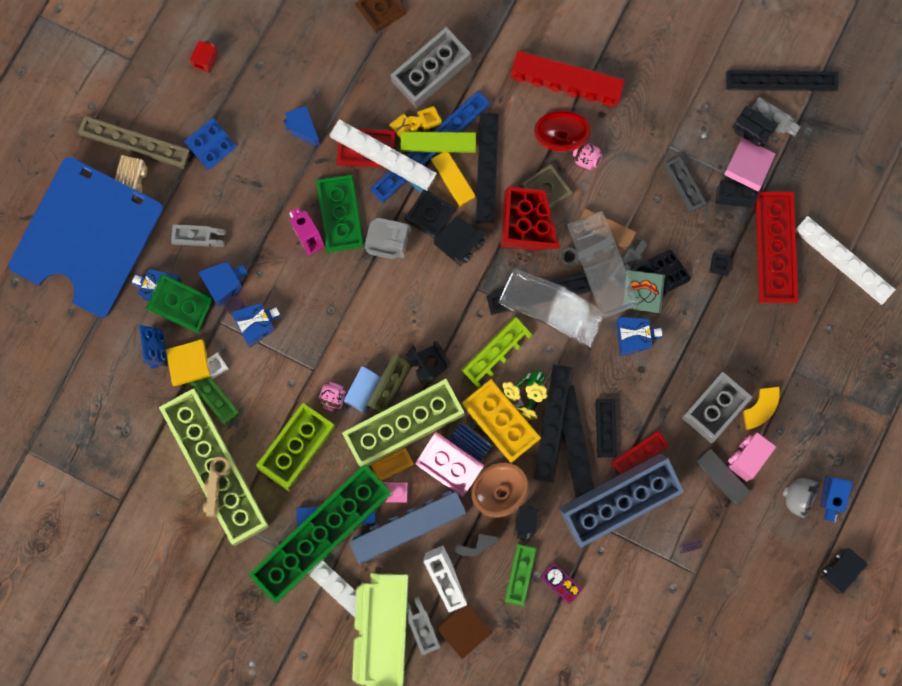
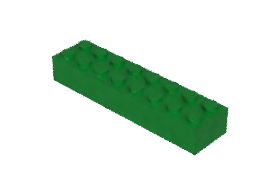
(320, 534)

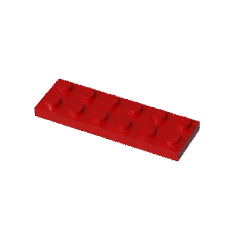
(776, 248)

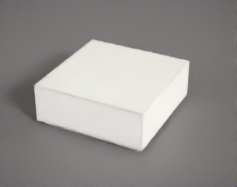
(216, 365)

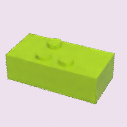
(295, 447)

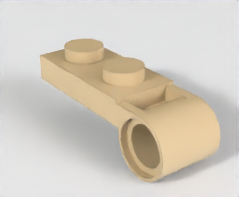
(212, 486)

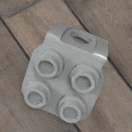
(387, 238)

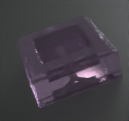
(690, 546)

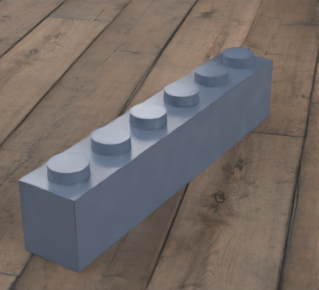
(407, 528)

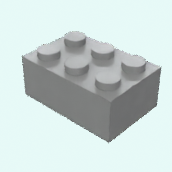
(717, 407)

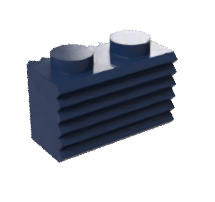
(471, 441)

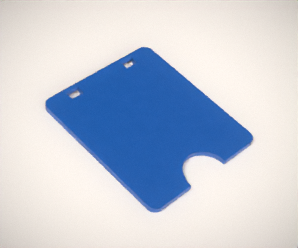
(87, 234)

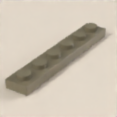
(134, 142)

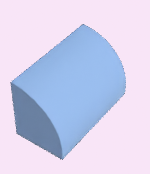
(362, 389)

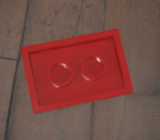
(349, 157)

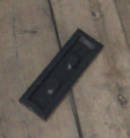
(605, 428)

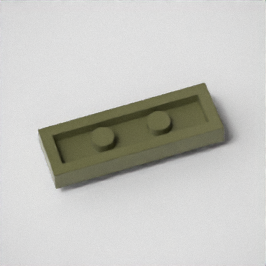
(388, 384)

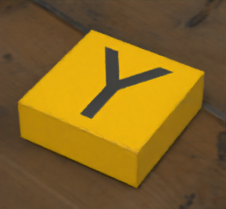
(400, 125)

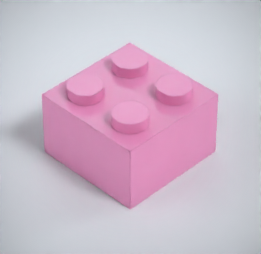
(751, 456)

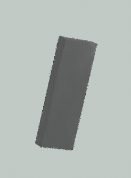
(685, 184)
(723, 477)

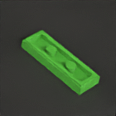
(215, 399)
(520, 574)

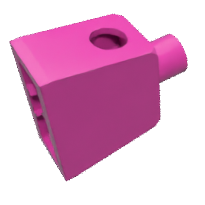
(306, 231)

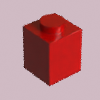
(204, 56)

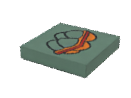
(647, 290)

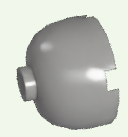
(801, 496)

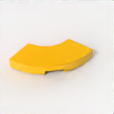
(763, 409)

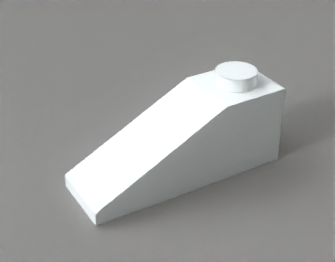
(445, 578)

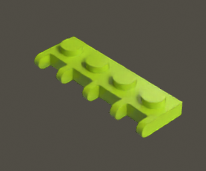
(495, 351)

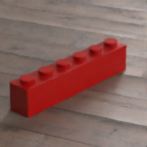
(567, 79)

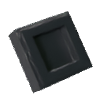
(720, 264)

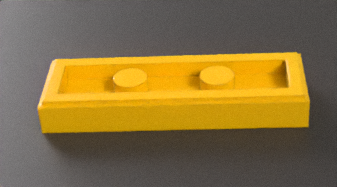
(453, 178)

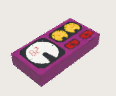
(561, 583)

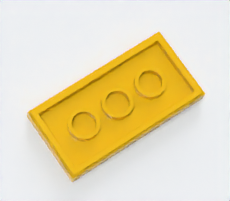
(501, 421)

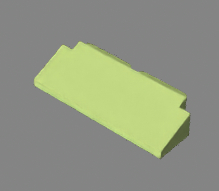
(381, 628)

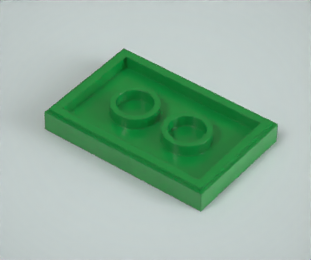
(179, 303)

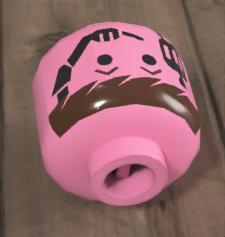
(587, 156)
(332, 396)

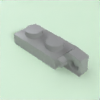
(783, 120)

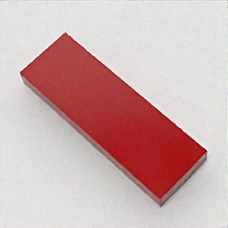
(640, 453)

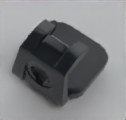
(423, 373)

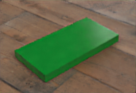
(339, 213)

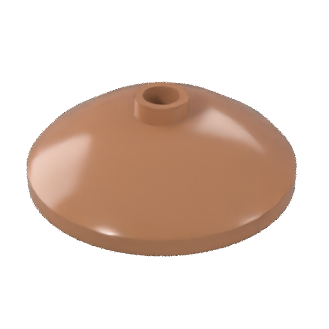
(494, 483)

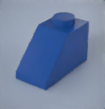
(301, 125)

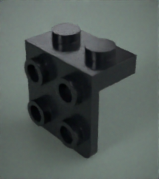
(460, 241)
(667, 264)

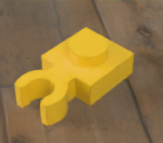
(426, 118)

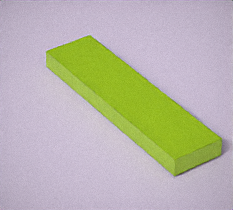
(438, 142)

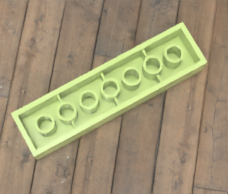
(200, 445)

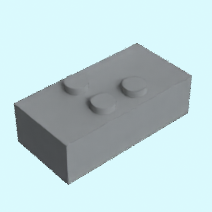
(431, 67)

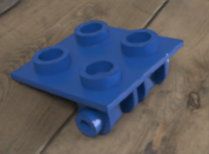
(210, 143)
(153, 346)

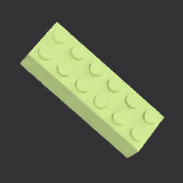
(403, 424)

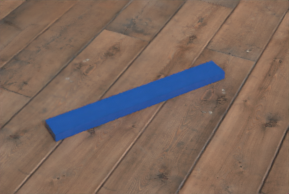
(454, 123)

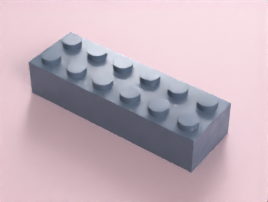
(621, 500)

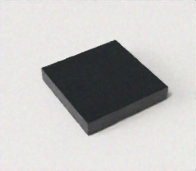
(430, 214)

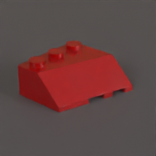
(527, 220)

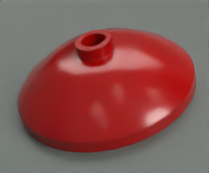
(562, 131)

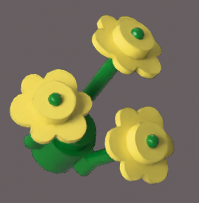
(535, 391)

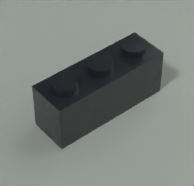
(526, 523)

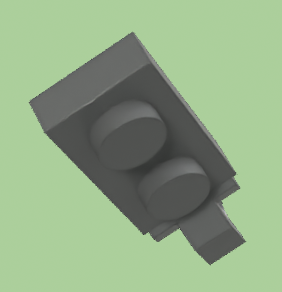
(633, 255)

